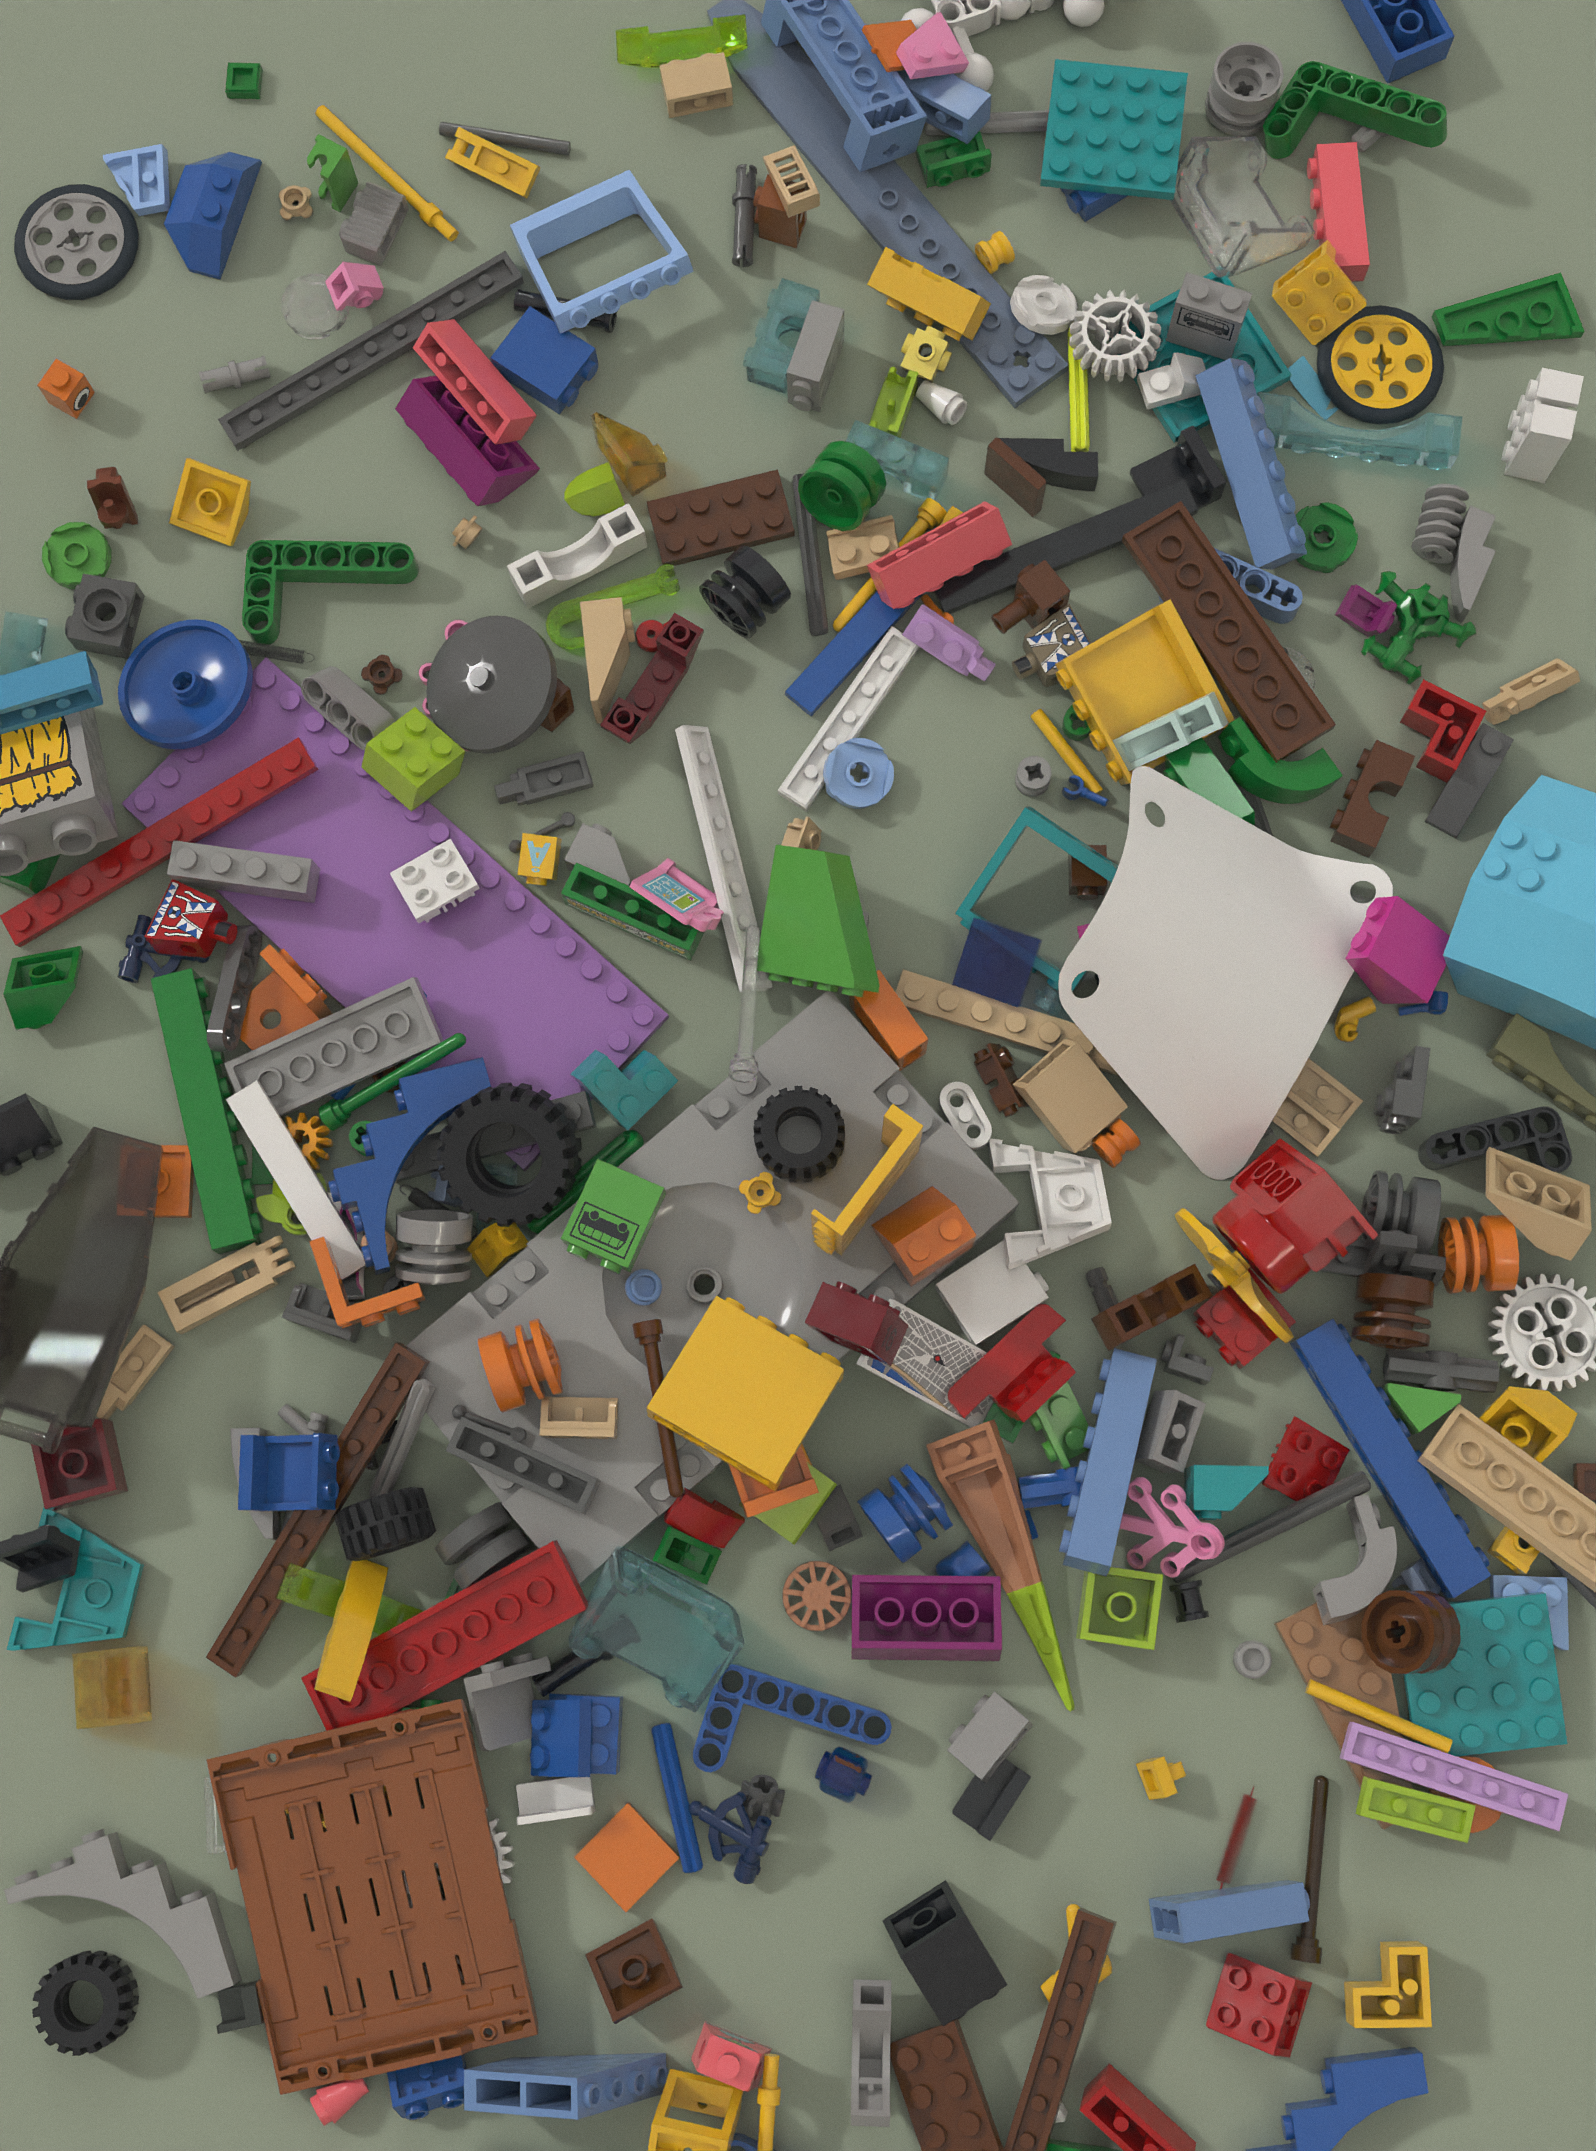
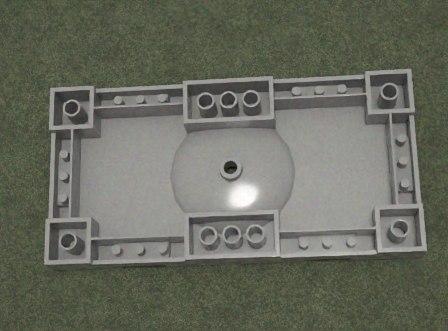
(698, 1234)

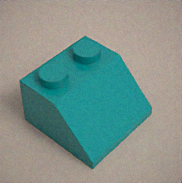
(1219, 1488)

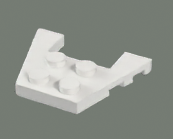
(1067, 1199)

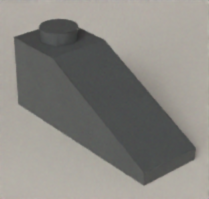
(1469, 780)

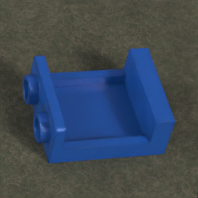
(288, 1472)

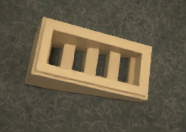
(799, 202)

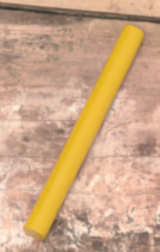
(1378, 1716)

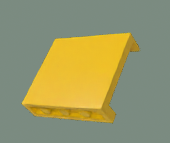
(1135, 678)
(903, 1138)
(745, 1391)

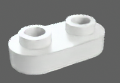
(965, 1116)

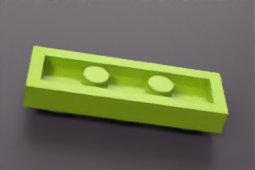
(1415, 1809)

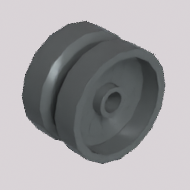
(479, 1542)

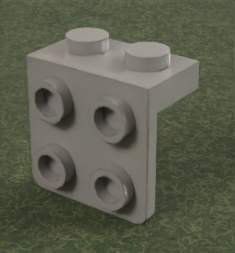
(503, 1700)

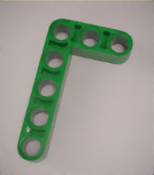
(1354, 99)
(314, 571)

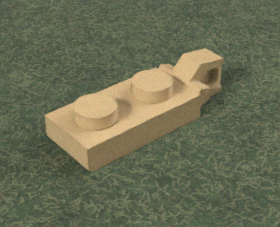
(1530, 689)
(134, 1369)

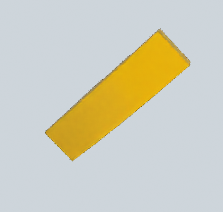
(351, 1629)

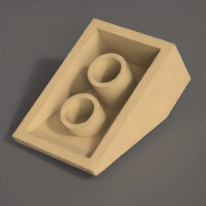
(607, 649)
(1540, 1203)

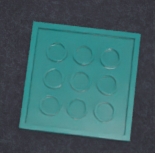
(1114, 129)
(1251, 347)
(1499, 1685)

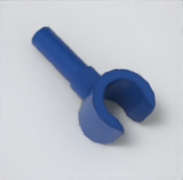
(1083, 792)
(1436, 1005)

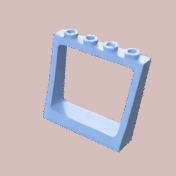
(582, 216)

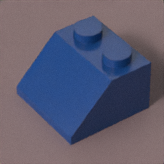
(605, 1730)

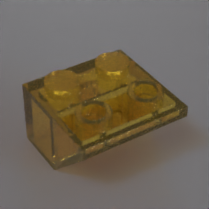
(112, 1687)

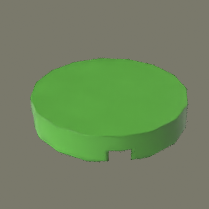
(74, 551)

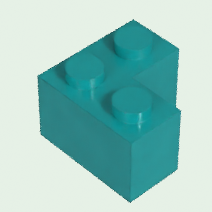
(625, 1093)

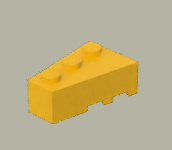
(928, 295)

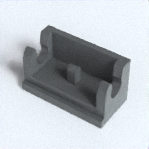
(313, 1310)

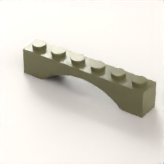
(1529, 1054)

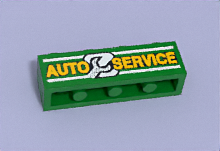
(628, 911)

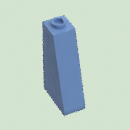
(1228, 1911)

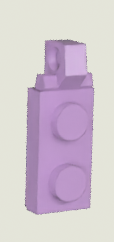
(948, 643)

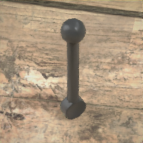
(567, 820)
(517, 1433)

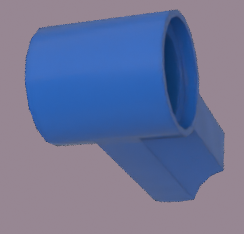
(1049, 1488)

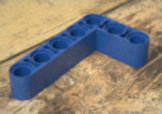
(782, 1706)

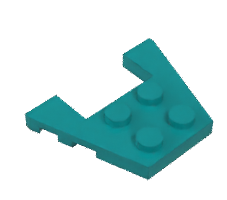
(93, 1602)

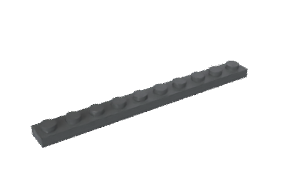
(369, 351)

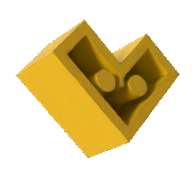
(1400, 1997)

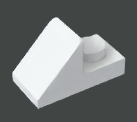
(1172, 381)

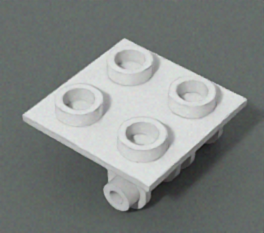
(434, 881)

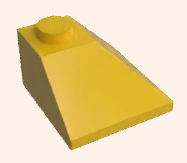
(1531, 1420)

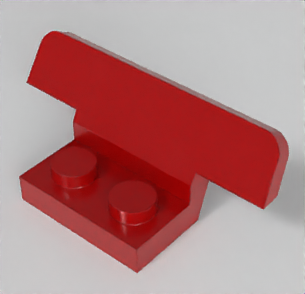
(1016, 1371)

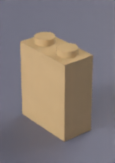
(1070, 1096)

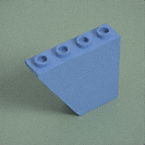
(564, 2084)

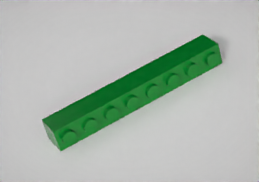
(206, 1113)

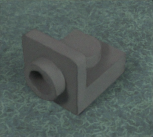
(1190, 1367)

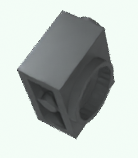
(93, 601)

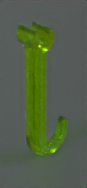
(629, 591)

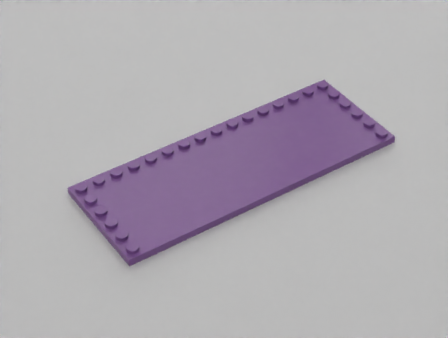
(490, 967)

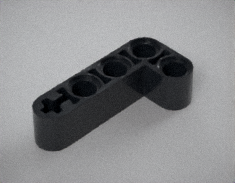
(1488, 1135)

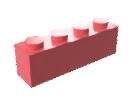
(1340, 205)
(474, 381)
(940, 555)

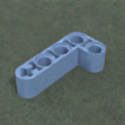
(1279, 588)

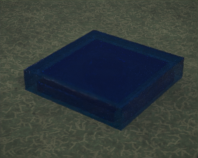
(997, 962)

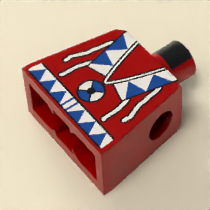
(189, 923)

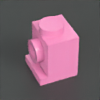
(354, 285)

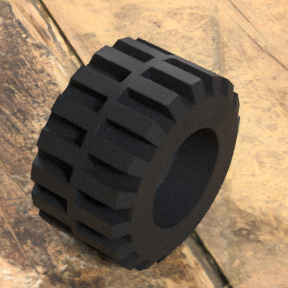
(799, 1103)
(385, 1523)
(55, 2009)

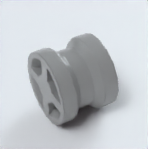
(1030, 783)

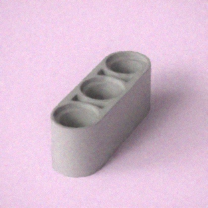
(345, 705)

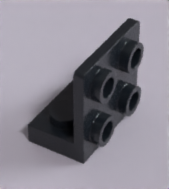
(1185, 462)

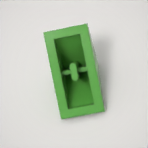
(1418, 1405)

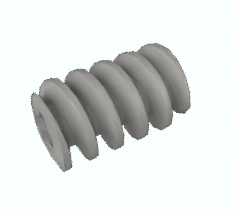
(1439, 522)

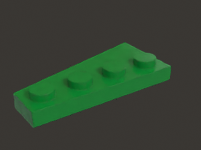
(1516, 314)

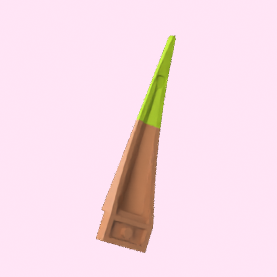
(987, 1496)

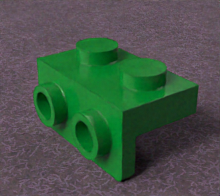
(953, 160)

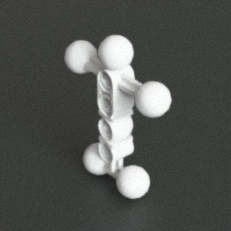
(972, 21)

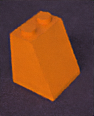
(924, 1234)

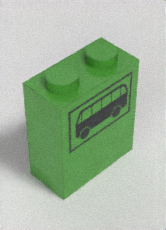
(613, 1217)

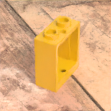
(685, 2092)

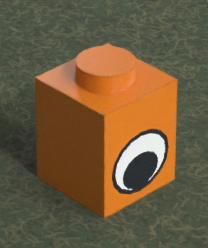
(66, 388)

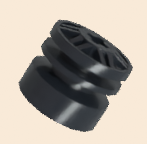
(745, 591)

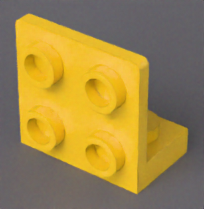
(1318, 294)

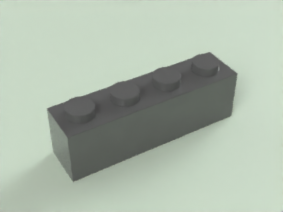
(523, 1465)

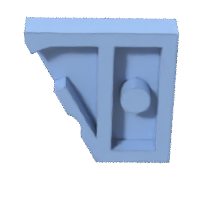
(142, 177)
(1556, 1594)

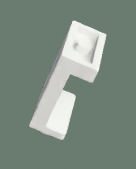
(989, 1295)

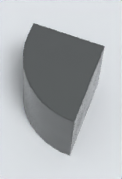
(837, 1520)

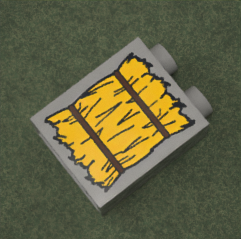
(53, 791)

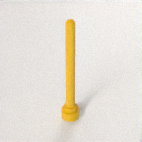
(929, 515)

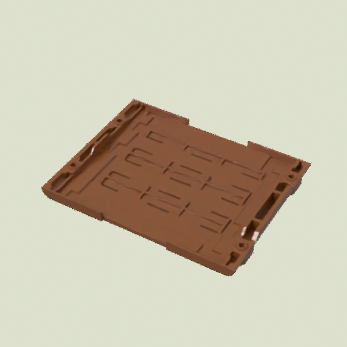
(279, 1870)

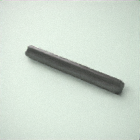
(811, 565)

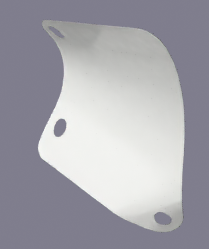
(1214, 968)

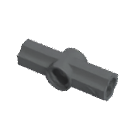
(1440, 1370)

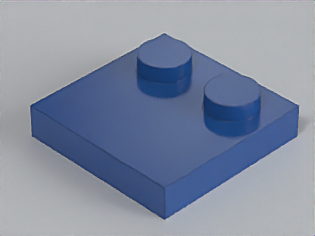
(561, 1738)

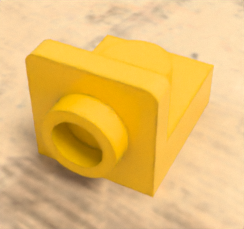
(495, 1246)

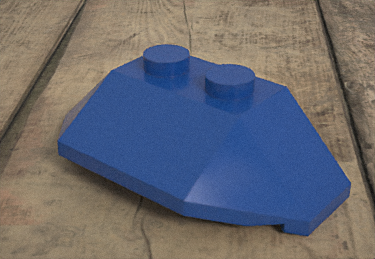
(210, 210)

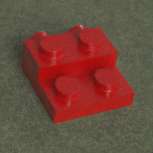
(1236, 1326)

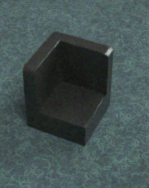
(239, 2007)

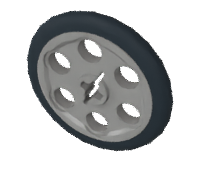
(68, 282)

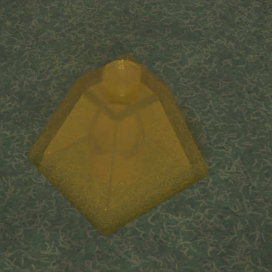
(629, 454)

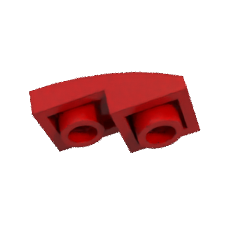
(703, 1520)

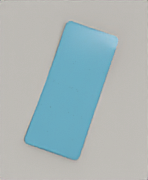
(1310, 388)

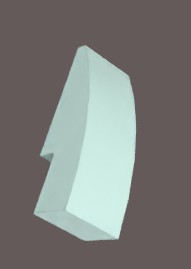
(1171, 731)

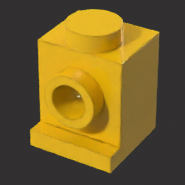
(1509, 1552)

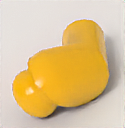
(1349, 1016)

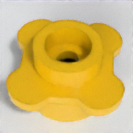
(750, 1189)

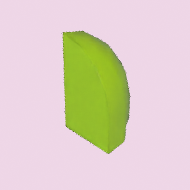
(594, 492)

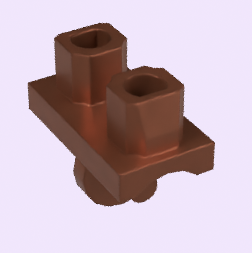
(111, 499)

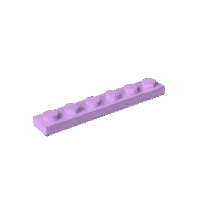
(1454, 1776)

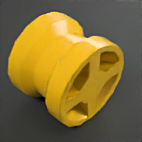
(994, 252)

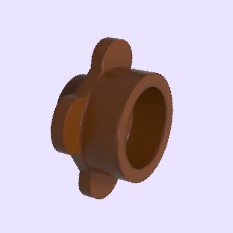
(376, 666)

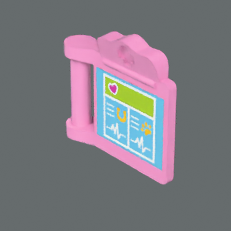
(679, 896)

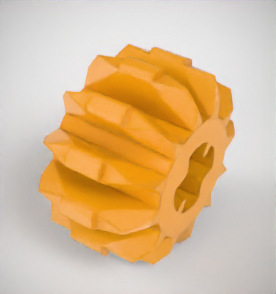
(314, 1133)

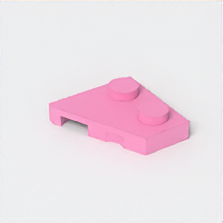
(932, 50)

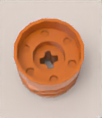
(1479, 1254)
(520, 1365)

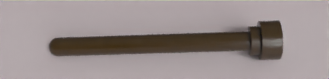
(1307, 1946)

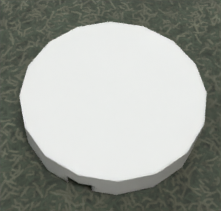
(1043, 305)

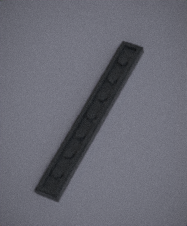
(1060, 548)

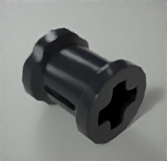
(1188, 1601)

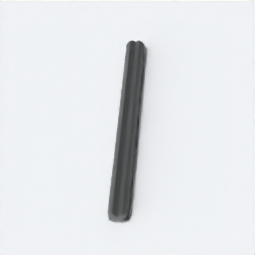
(1281, 1521)

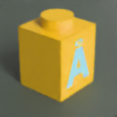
(539, 858)

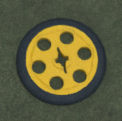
(1381, 406)

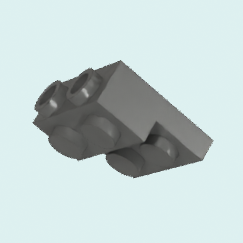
(1403, 1099)

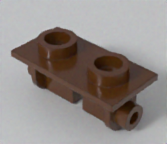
(998, 1065)

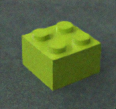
(413, 759)
(1120, 1608)

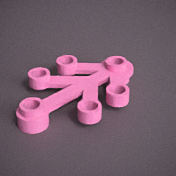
(1165, 1531)

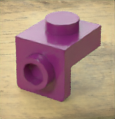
(1366, 611)

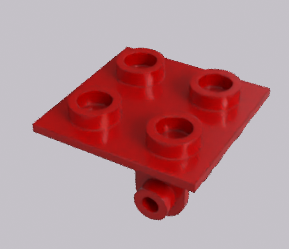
(1304, 1461)

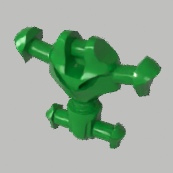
(1419, 617)

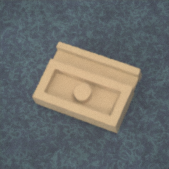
(857, 548)

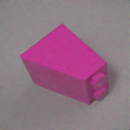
(1398, 952)

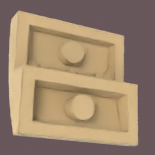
(1316, 1108)

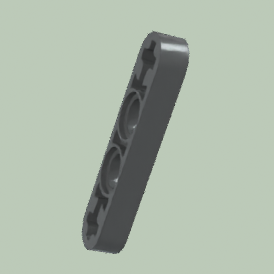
(234, 989)

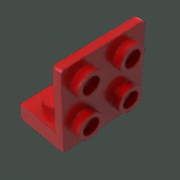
(1258, 2005)

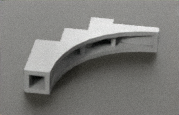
(190, 1929)

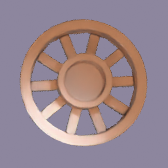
(816, 1595)

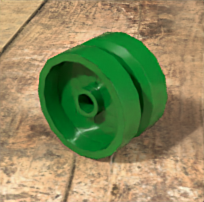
(842, 485)

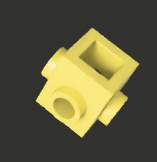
(926, 366)

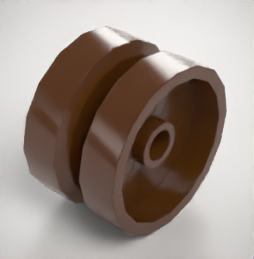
(1410, 1632)

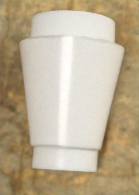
(942, 402)

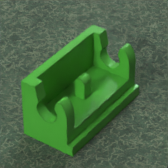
(336, 171)

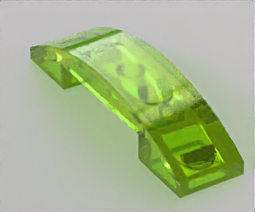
(647, 49)
(321, 1593)

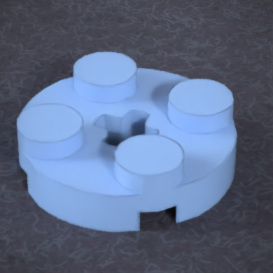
(874, 762)

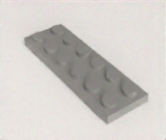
(340, 1048)

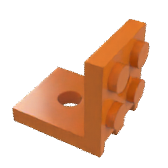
(283, 992)
(366, 1312)

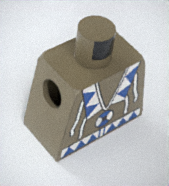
(1049, 644)

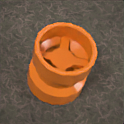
(1114, 1144)

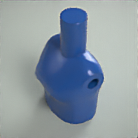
(963, 1562)

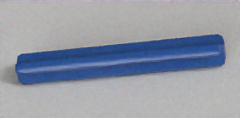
(677, 1798)

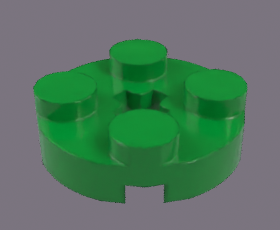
(1341, 531)

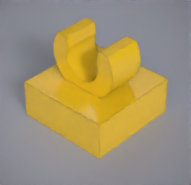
(1159, 1777)

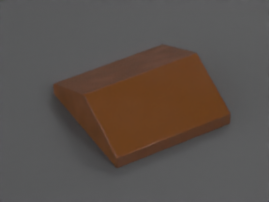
(634, 1971)

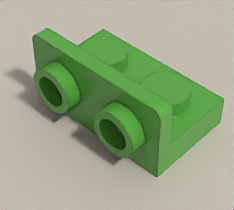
(1062, 1426)

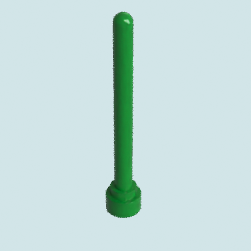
(336, 1112)

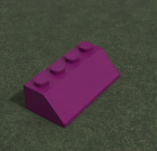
(466, 452)
(926, 1618)

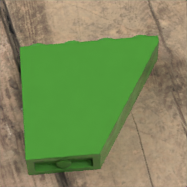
(816, 924)

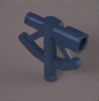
(139, 952)
(750, 1839)

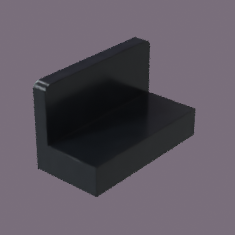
(987, 1804)

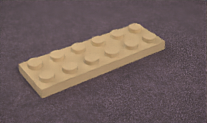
(1516, 1491)

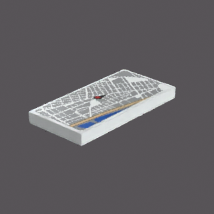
(930, 1364)

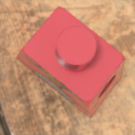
(729, 2057)

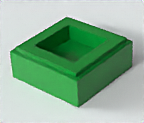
(243, 80)

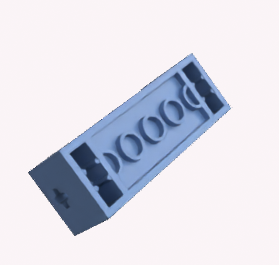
(869, 95)

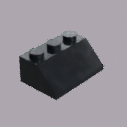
(25, 1133)

